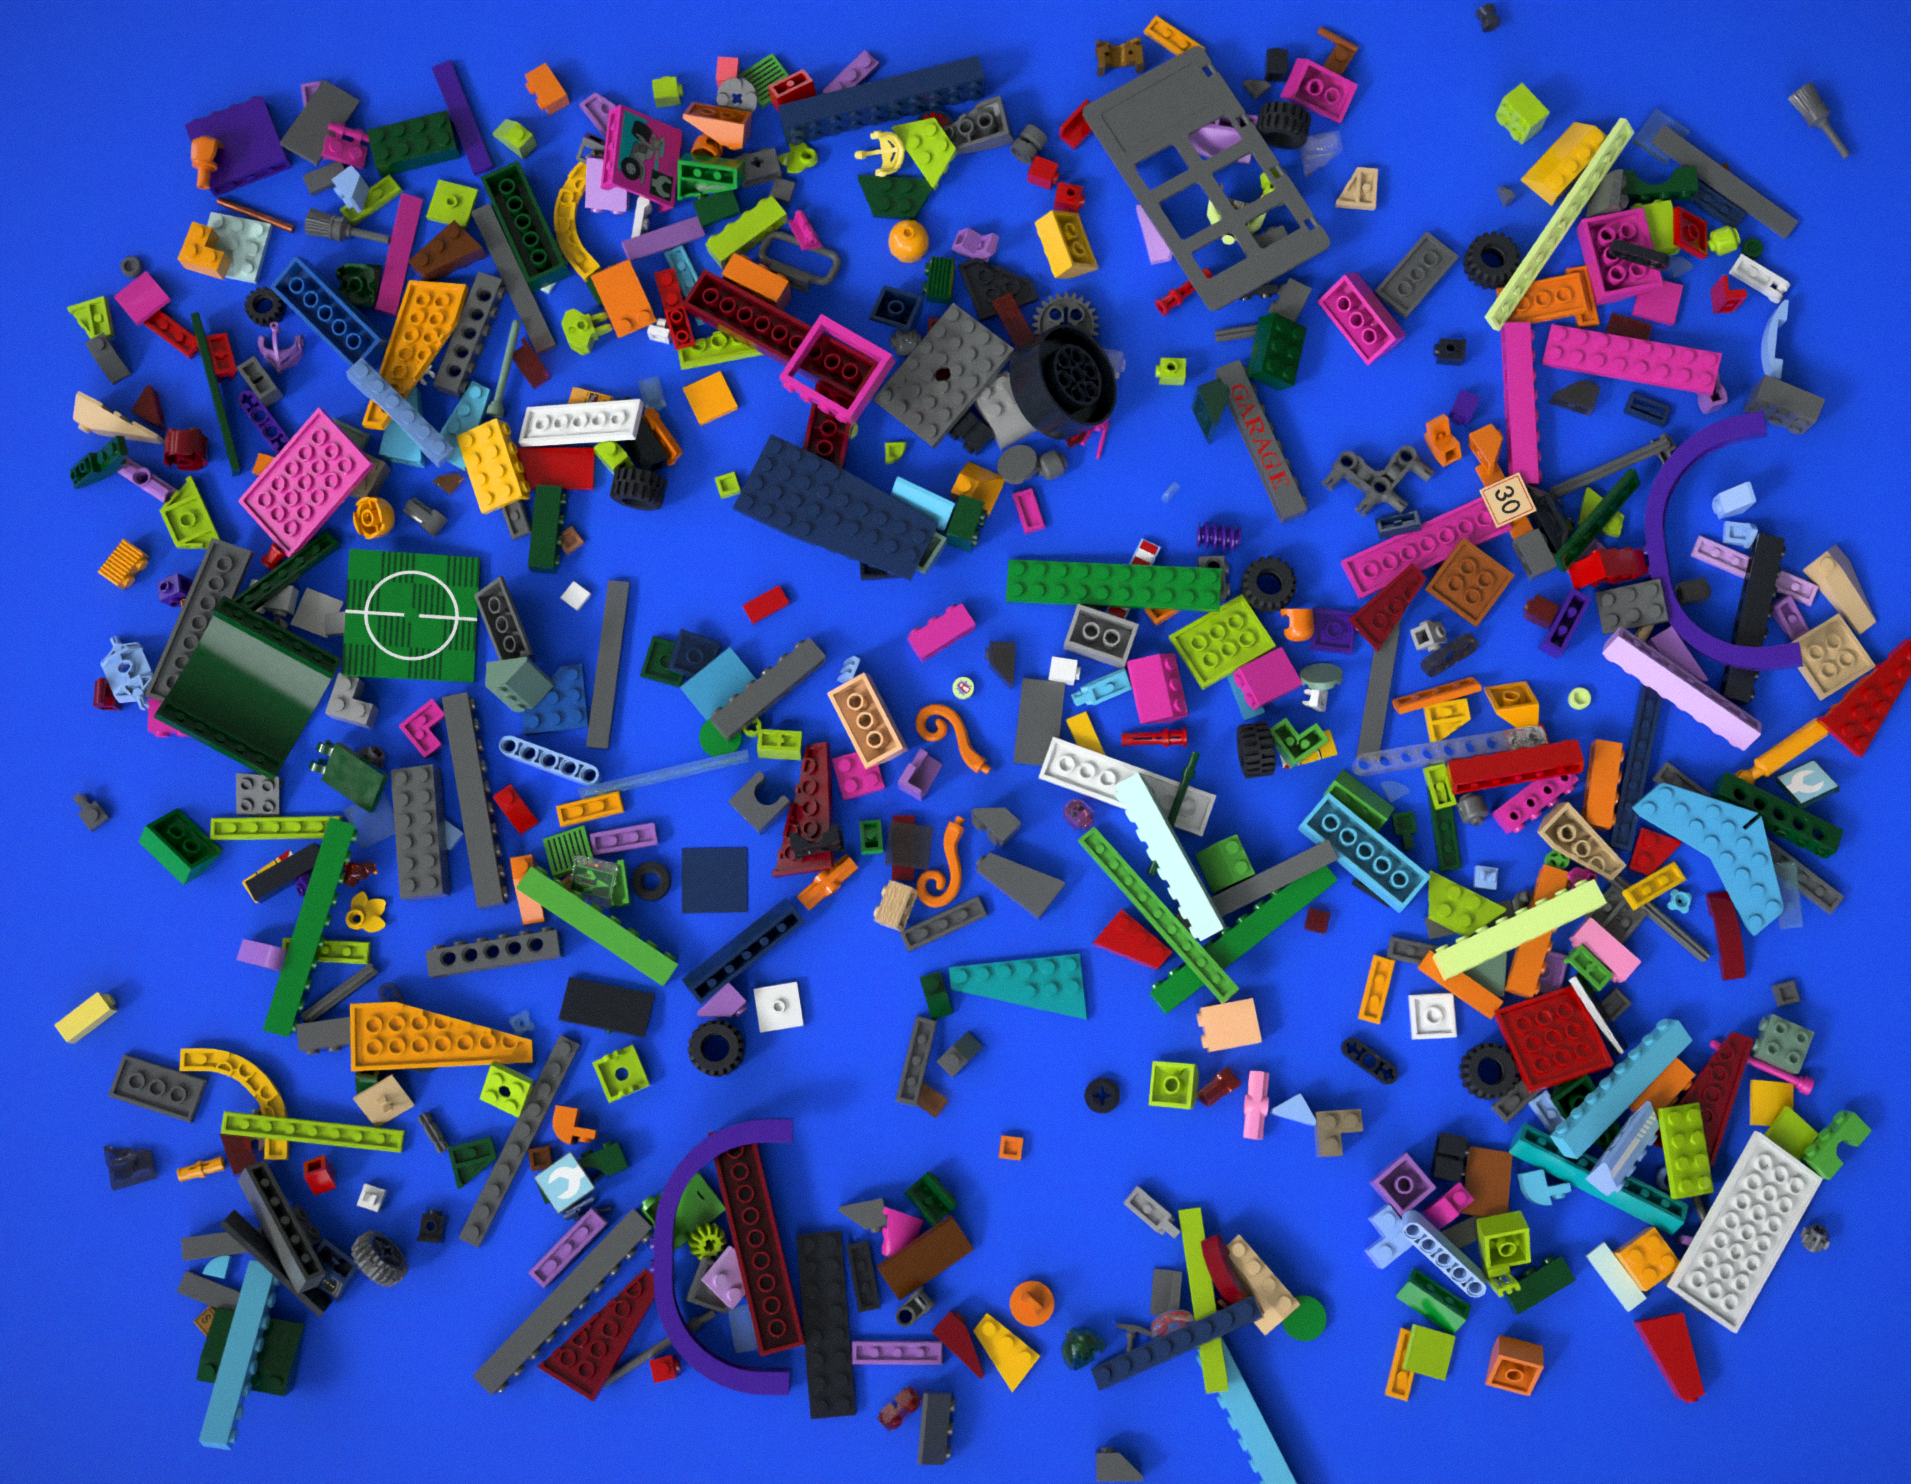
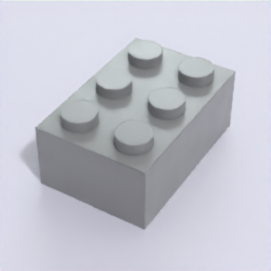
(1100, 636)

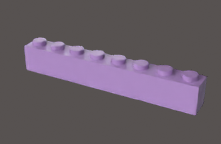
(1682, 688)

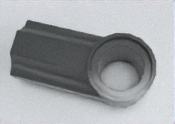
(428, 519)

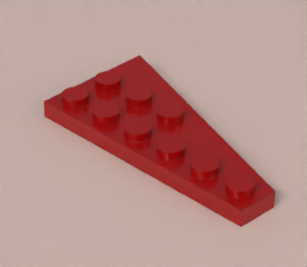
(1868, 702)

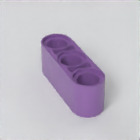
(261, 955)

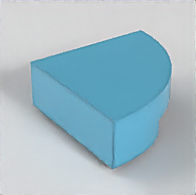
(218, 1267)

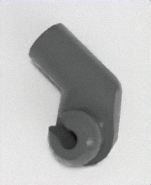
(1520, 900)

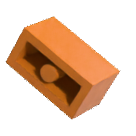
(547, 89)

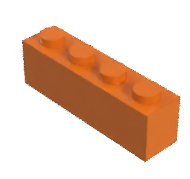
(1602, 783)

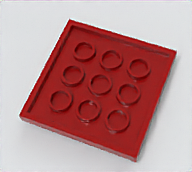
(1552, 1039)

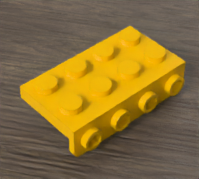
(493, 465)

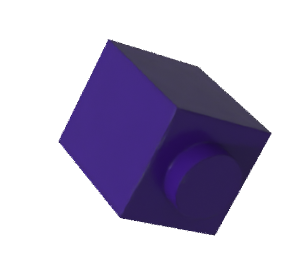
(1463, 407)

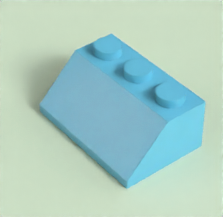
(924, 502)

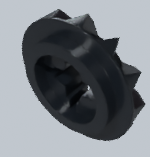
(1109, 1088)

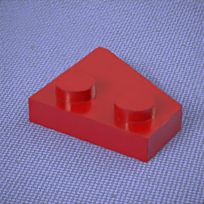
(1650, 851)

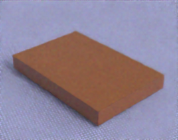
(1487, 1181)

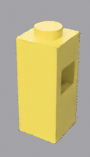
(86, 1017)

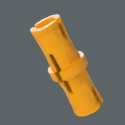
(201, 1169)

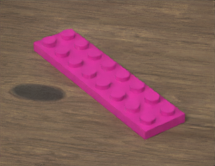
(1632, 359)
(1380, 564)

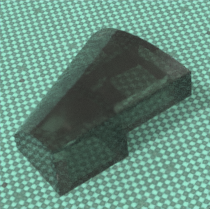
(129, 1166)

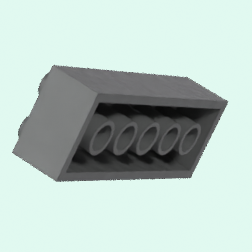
(420, 833)

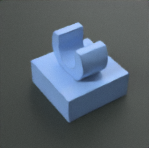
(1485, 878)

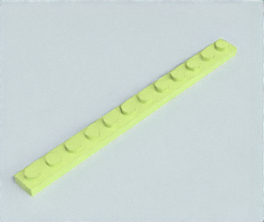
(1559, 224)

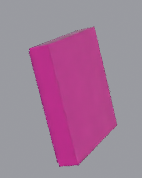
(1659, 304)

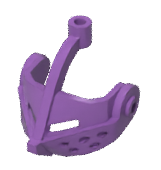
(276, 356)

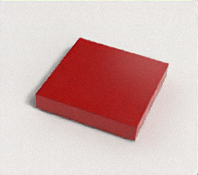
(1690, 233)

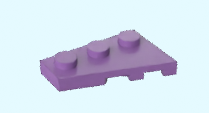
(597, 111)

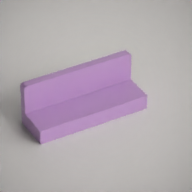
(1156, 247)

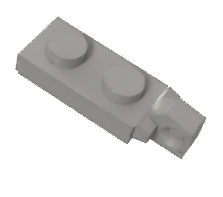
(1151, 1212)

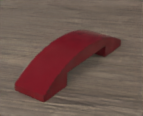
(1727, 934)
(1220, 1270)

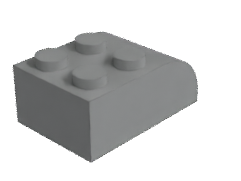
(1002, 414)

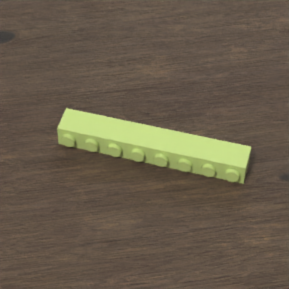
(1519, 929)

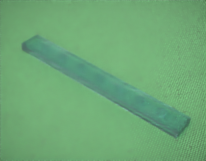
(665, 774)

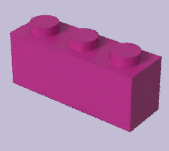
(941, 632)

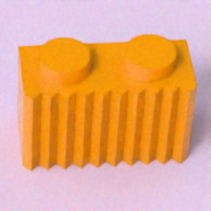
(124, 564)

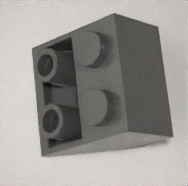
(997, 823)

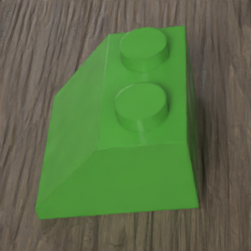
(1225, 864)

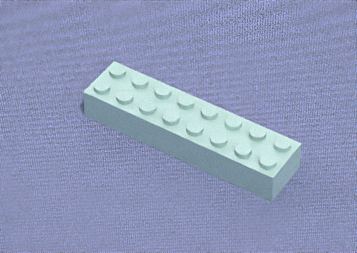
(1170, 856)

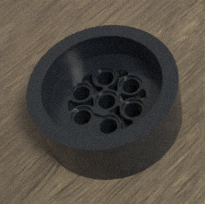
(1063, 382)

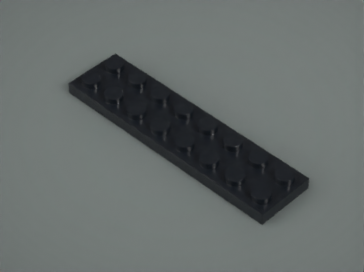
(826, 1325)

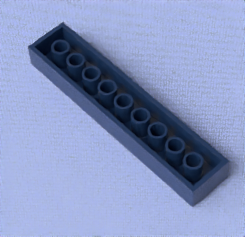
(881, 100)

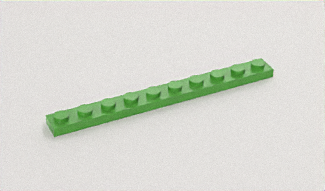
(1158, 915)

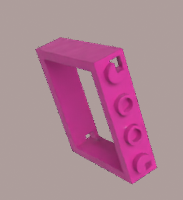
(826, 405)

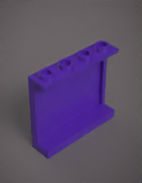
(249, 142)

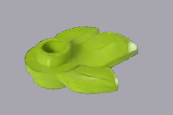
(798, 158)

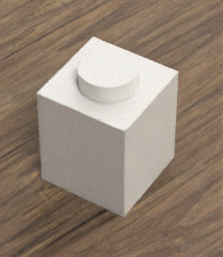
(1064, 670)

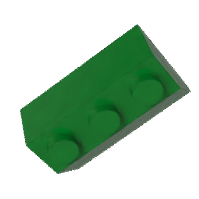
(179, 846)

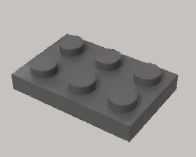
(1632, 606)

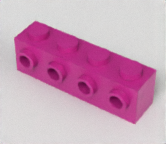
(1530, 801)

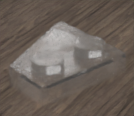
(1319, 150)

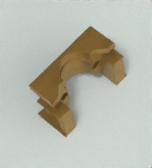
(1119, 55)

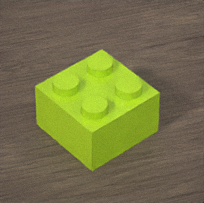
(1521, 114)
(1503, 1240)

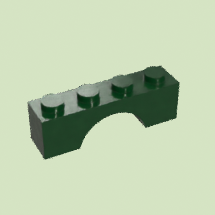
(1681, 186)
(609, 1160)

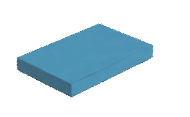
(717, 683)

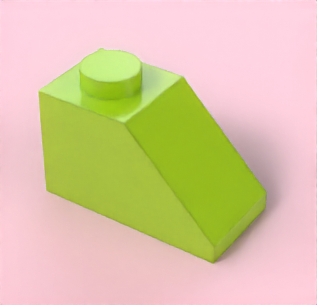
(515, 137)

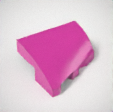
(900, 1231)

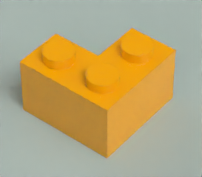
(200, 253)

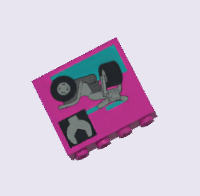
(641, 156)

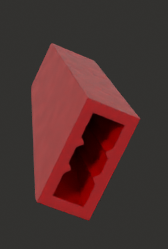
(1672, 1351)

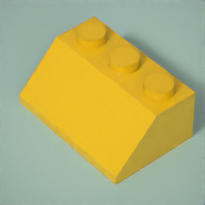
(1066, 244)

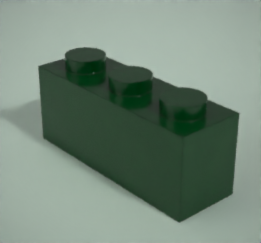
(1539, 1283)

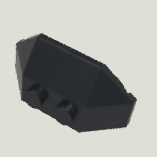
(1550, 518)

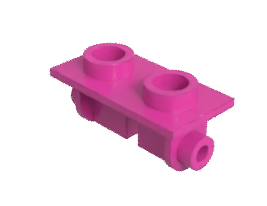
(804, 231)

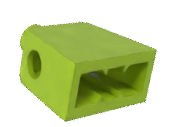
(612, 455)

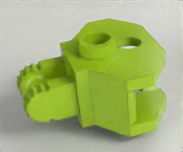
(581, 331)

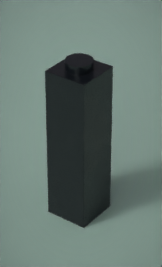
(646, 447)
(283, 873)

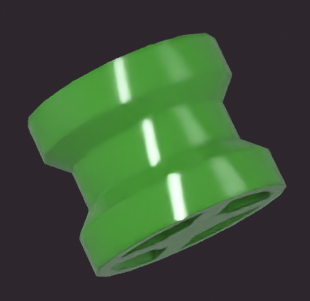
(1561, 860)

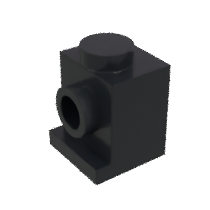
(1446, 357)
(436, 1235)

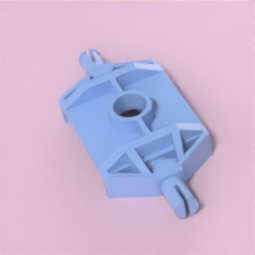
(132, 684)

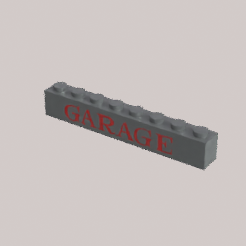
(1261, 443)

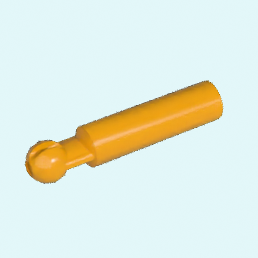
(1784, 751)

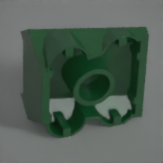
(359, 283)

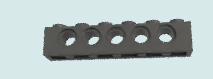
(483, 286)
(439, 968)

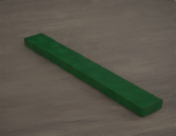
(215, 394)

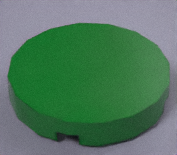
(714, 743)
(1306, 1320)

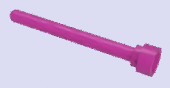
(1803, 1084)

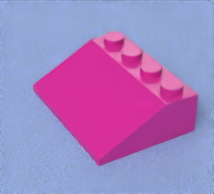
(1610, 276)

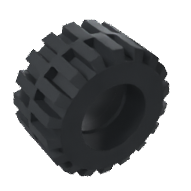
(1284, 125)
(1495, 245)
(638, 488)
(1273, 568)
(1255, 750)
(697, 1043)
(1470, 1075)

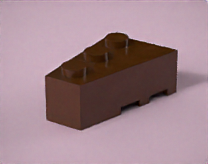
(446, 253)

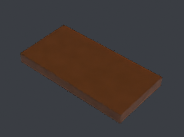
(925, 1257)

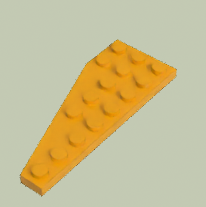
(421, 329)
(409, 1037)

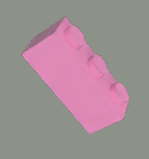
(1605, 949)

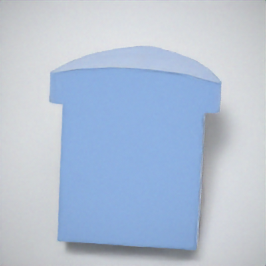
(1739, 533)

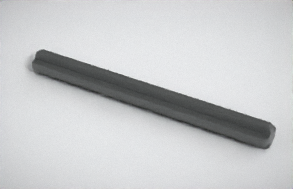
(1610, 467)
(1666, 924)

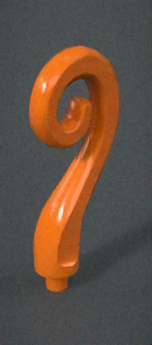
(968, 754)
(950, 842)

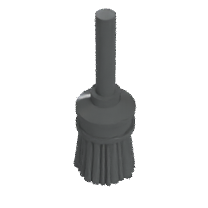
(1816, 113)
(337, 228)

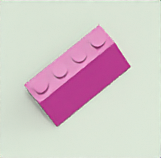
(1361, 318)

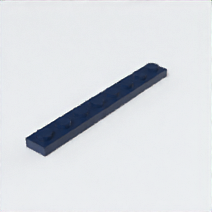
(1635, 768)
(1177, 1343)

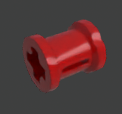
(273, 557)

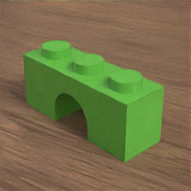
(1822, 1154)

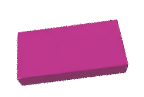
(1028, 511)

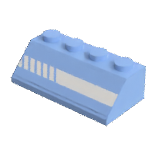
(1624, 1150)

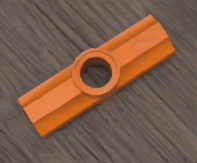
(827, 882)

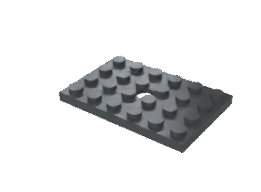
(934, 406)

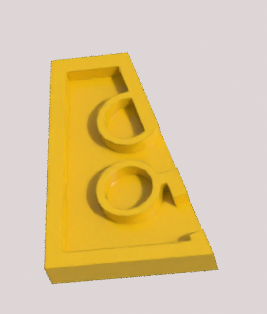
(1006, 1350)

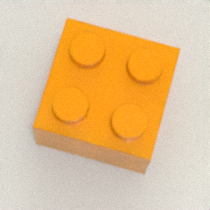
(1647, 1258)

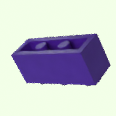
(1564, 623)

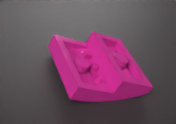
(142, 298)

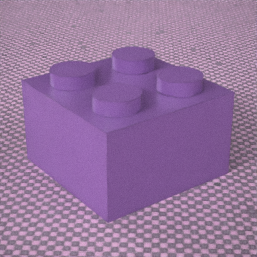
(1402, 1184)

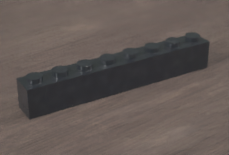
(1753, 613)

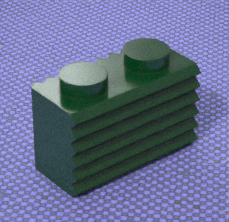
(940, 280)

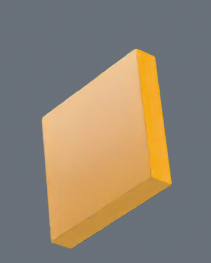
(710, 398)

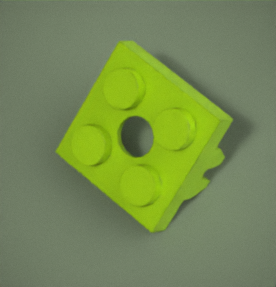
(606, 1072)
(518, 1084)

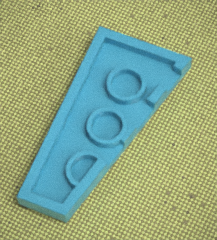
(465, 417)

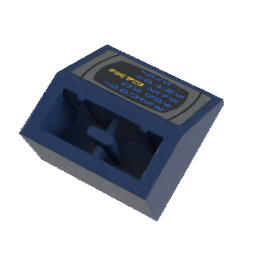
(338, 1266)

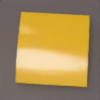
(1768, 1100)

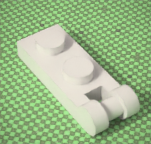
(641, 222)
(1759, 278)

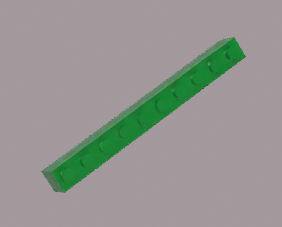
(309, 927)
(1244, 936)

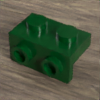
(931, 1198)

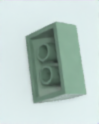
(517, 683)

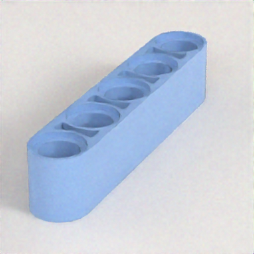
(541, 757)
(1446, 1262)

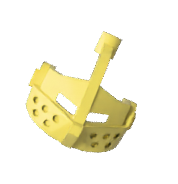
(887, 151)

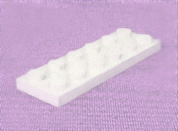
(581, 423)

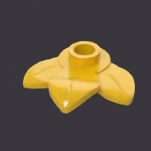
(369, 912)

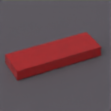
(173, 333)

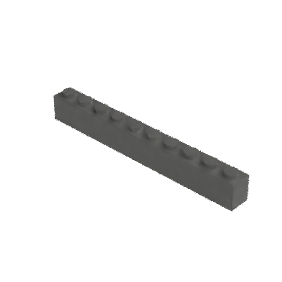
(474, 801)
(563, 1301)

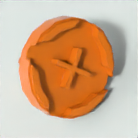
(1031, 1303)

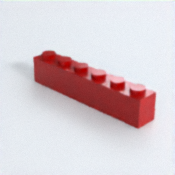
(1515, 766)

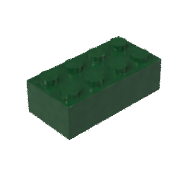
(413, 143)

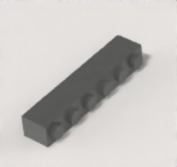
(768, 689)
(281, 1227)

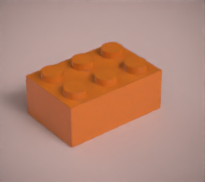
(758, 280)

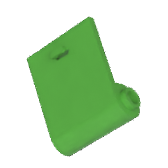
(691, 1209)

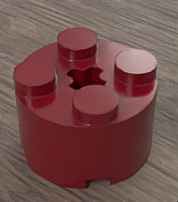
(186, 449)

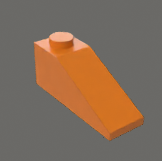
(530, 910)

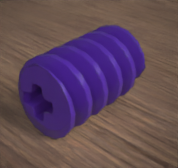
(1218, 536)

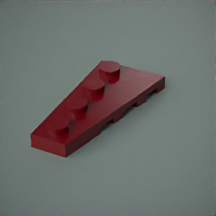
(1384, 610)

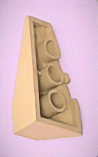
(98, 419)
(1841, 587)
(1573, 837)

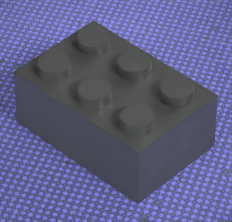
(1784, 404)

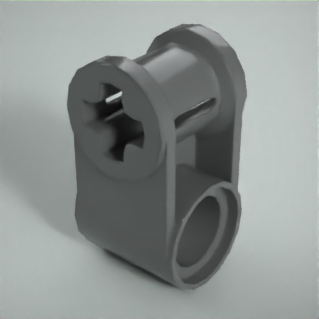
(915, 1306)

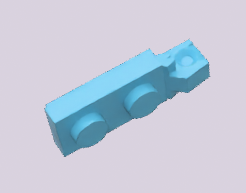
(1103, 688)

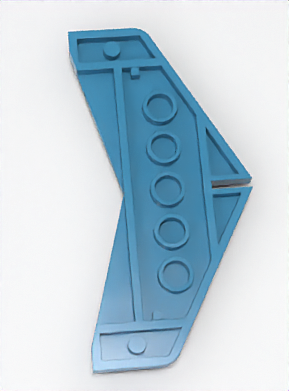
(1718, 832)

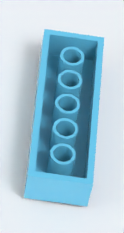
(1365, 852)

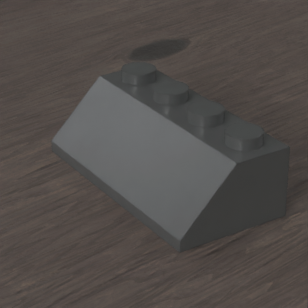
(503, 621)

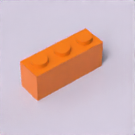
(1665, 1087)

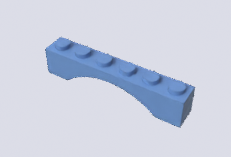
(390, 401)

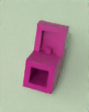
(1448, 1206)

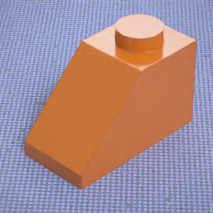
(1486, 446)

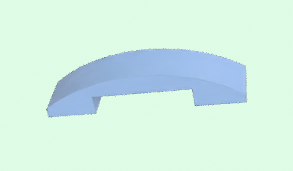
(1772, 365)

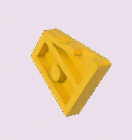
(1446, 718)

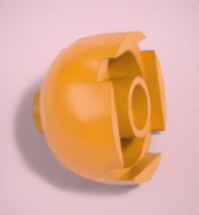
(908, 241)
(373, 517)

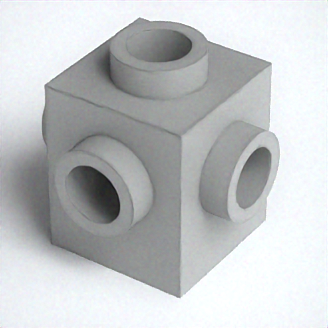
(1429, 636)

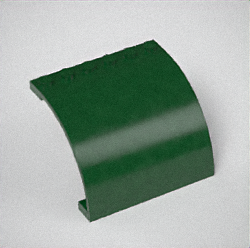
(248, 688)

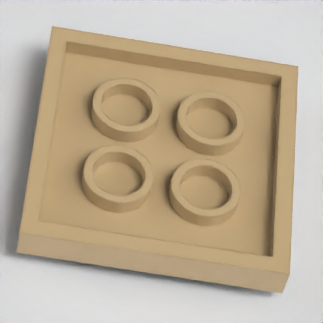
(1832, 657)

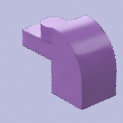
(973, 245)

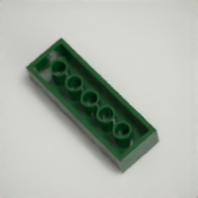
(525, 226)

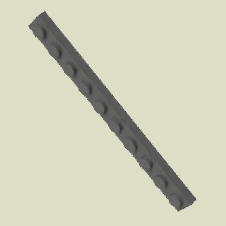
(1809, 884)
(519, 1141)

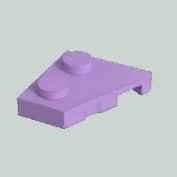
(725, 1278)

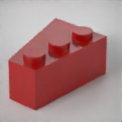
(1132, 941)

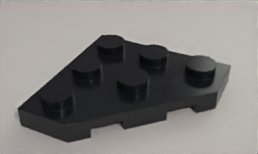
(989, 283)

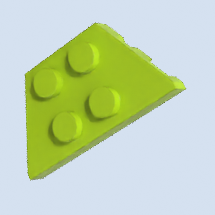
(927, 147)
(189, 518)
(1459, 907)

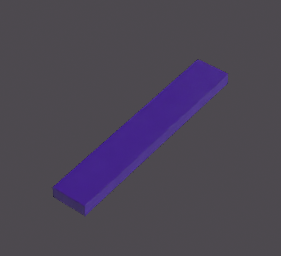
(462, 118)

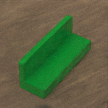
(1434, 1301)

